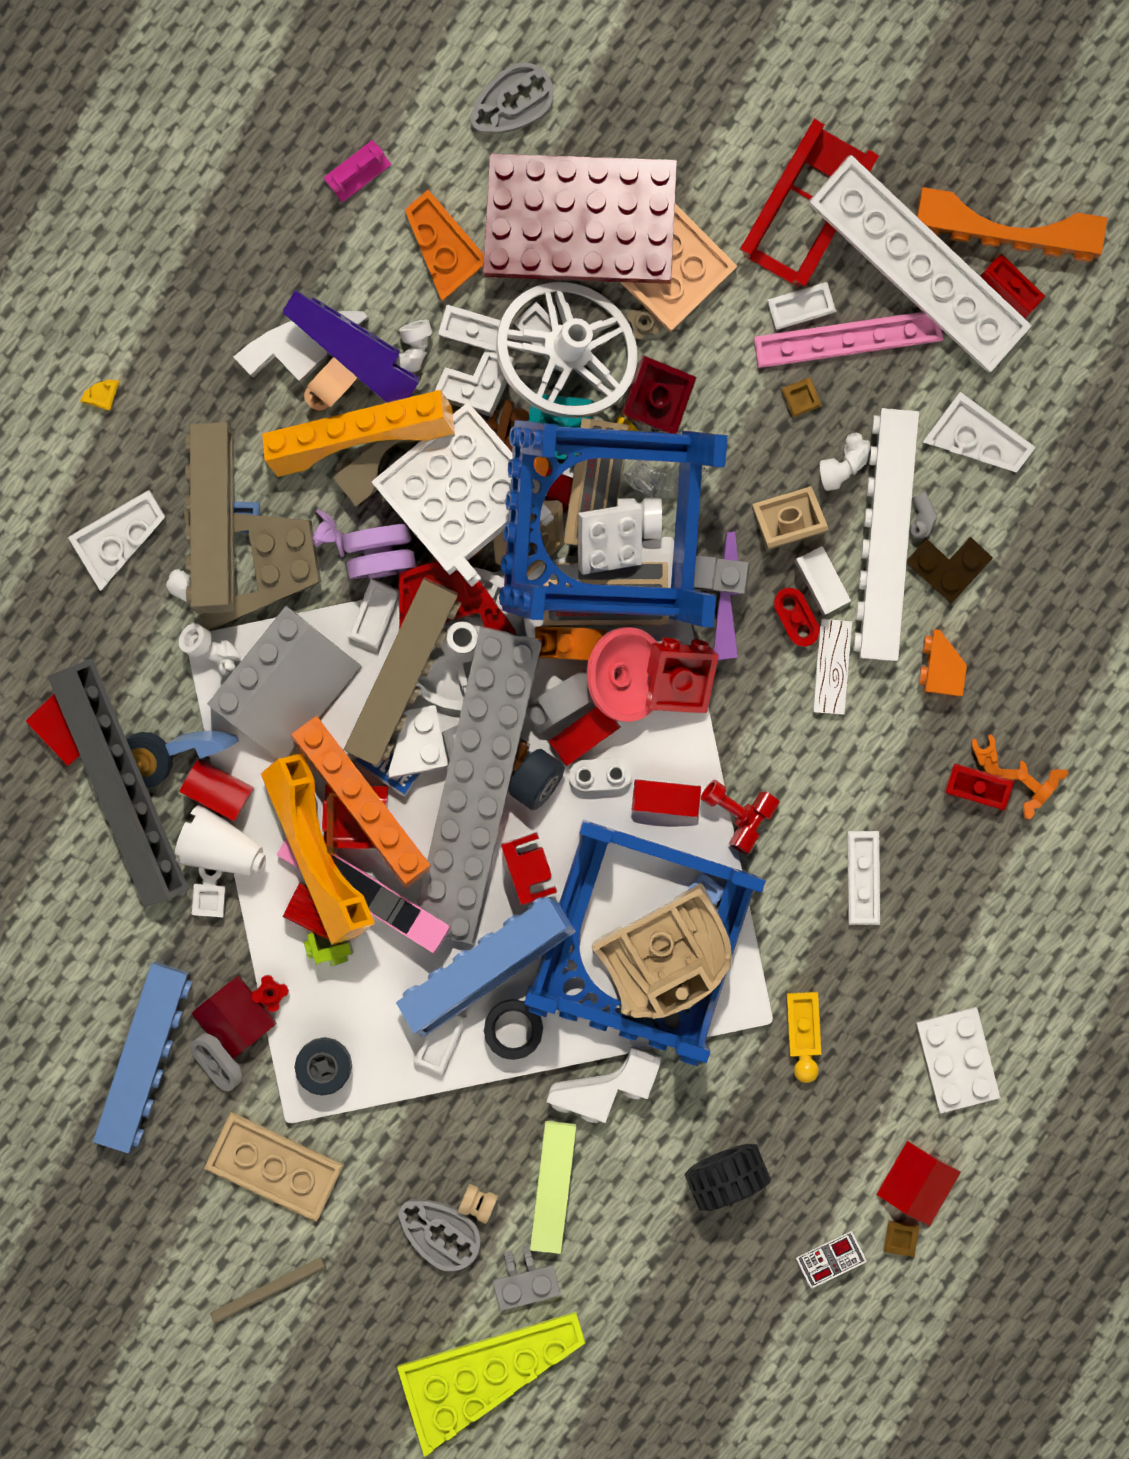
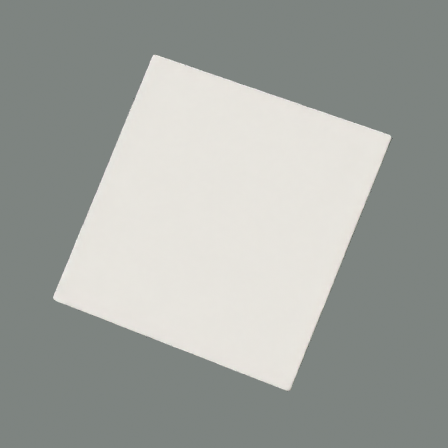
(360, 996)

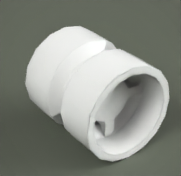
(650, 516)

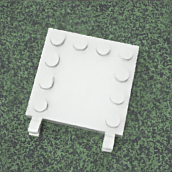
(454, 491)

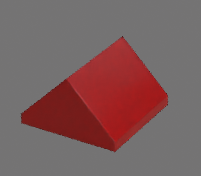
(918, 1183)

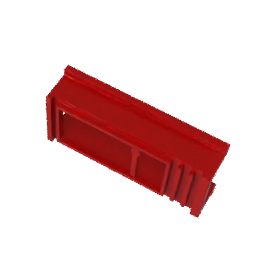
(825, 154)

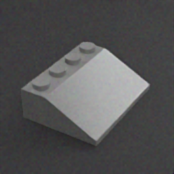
(283, 683)

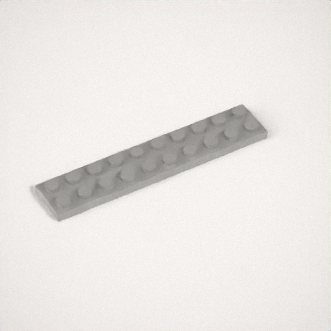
(478, 779)

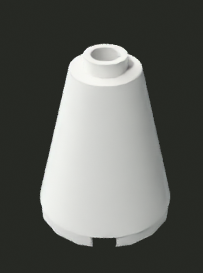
(217, 845)

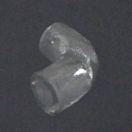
(655, 481)

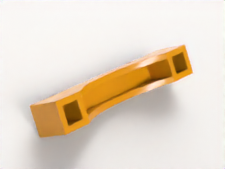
(411, 418)
(293, 797)

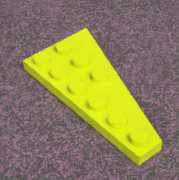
(470, 1380)

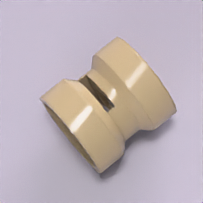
(471, 1200)

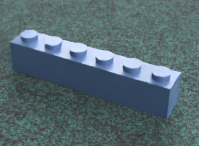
(485, 966)
(142, 1056)

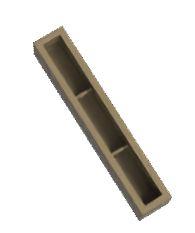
(210, 518)
(401, 671)

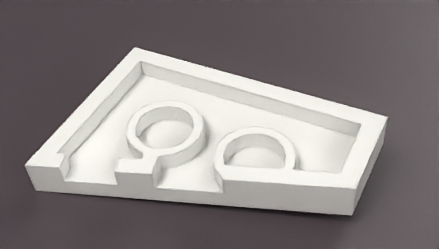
(979, 435)
(116, 536)

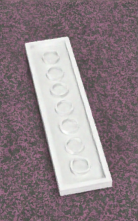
(919, 263)

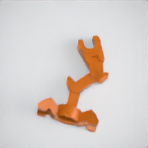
(989, 760)

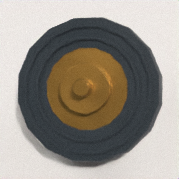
(150, 757)

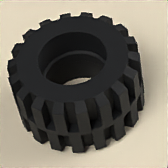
(727, 1177)

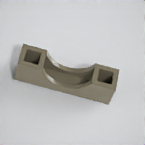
(357, 475)

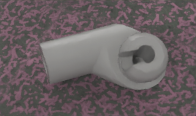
(925, 518)

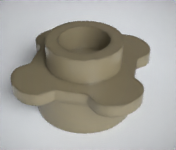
(639, 329)

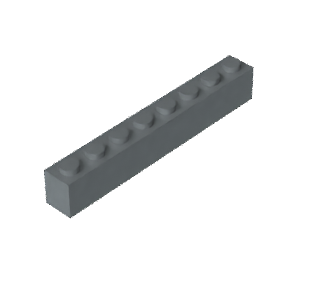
(118, 782)

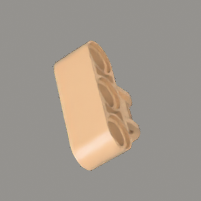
(328, 385)

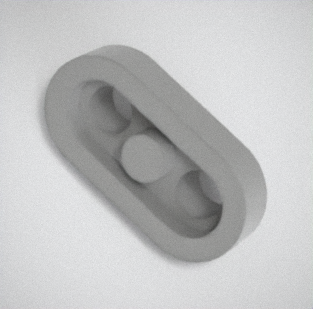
(216, 1062)

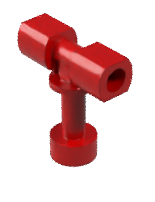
(747, 817)

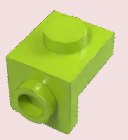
(334, 954)

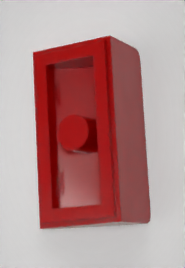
(1012, 286)
(979, 786)

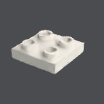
(609, 538)

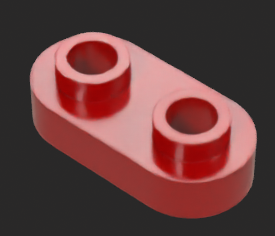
(795, 617)

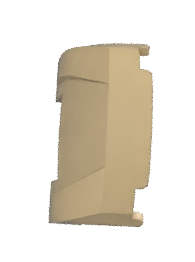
(668, 956)

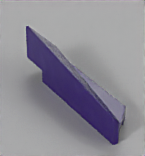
(353, 347)

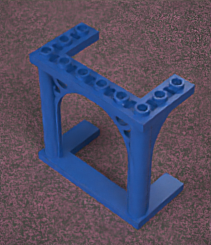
(530, 597)
(547, 989)

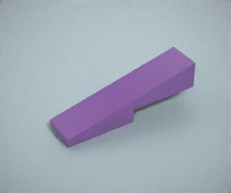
(724, 631)

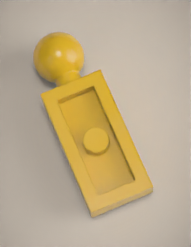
(804, 1033)

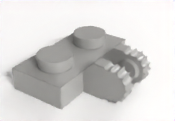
(526, 1286)

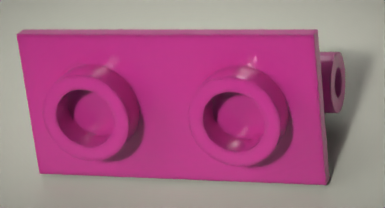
(357, 171)

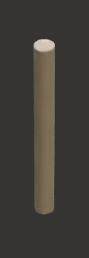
(268, 1290)

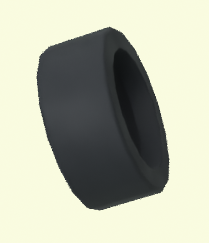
(508, 1052)

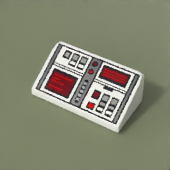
(831, 1259)

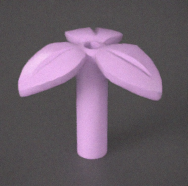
(327, 532)

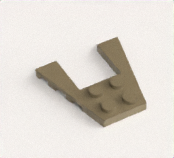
(282, 561)

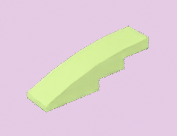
(553, 1187)

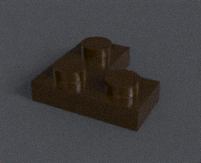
(950, 575)

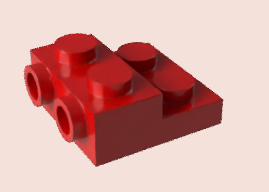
(681, 676)

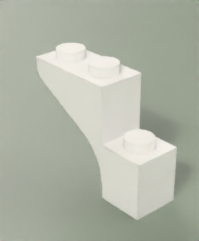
(595, 1095)

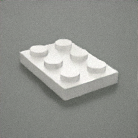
(958, 1060)

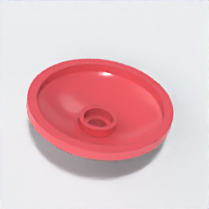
(628, 654)

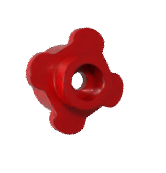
(267, 984)

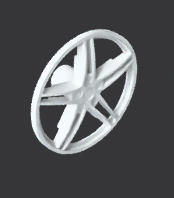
(568, 349)
(461, 642)

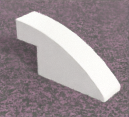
(291, 347)

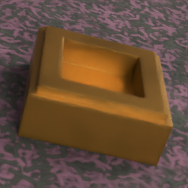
(801, 397)
(901, 1238)

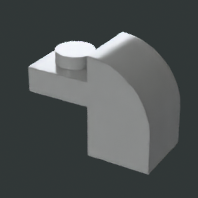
(721, 575)
(559, 701)

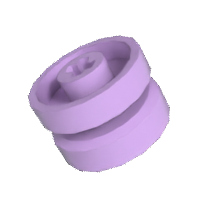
(378, 546)

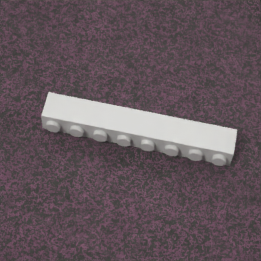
(888, 534)

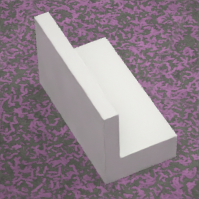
(822, 580)

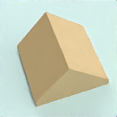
(789, 518)

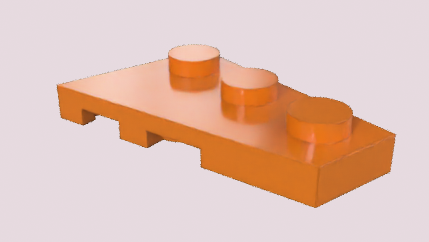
(444, 245)

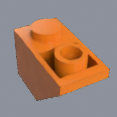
(567, 642)
(944, 667)

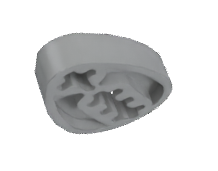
(507, 83)
(434, 1250)

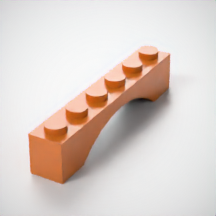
(1075, 235)
(361, 801)

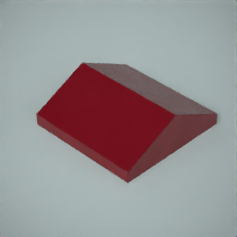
(658, 395)
(234, 1017)

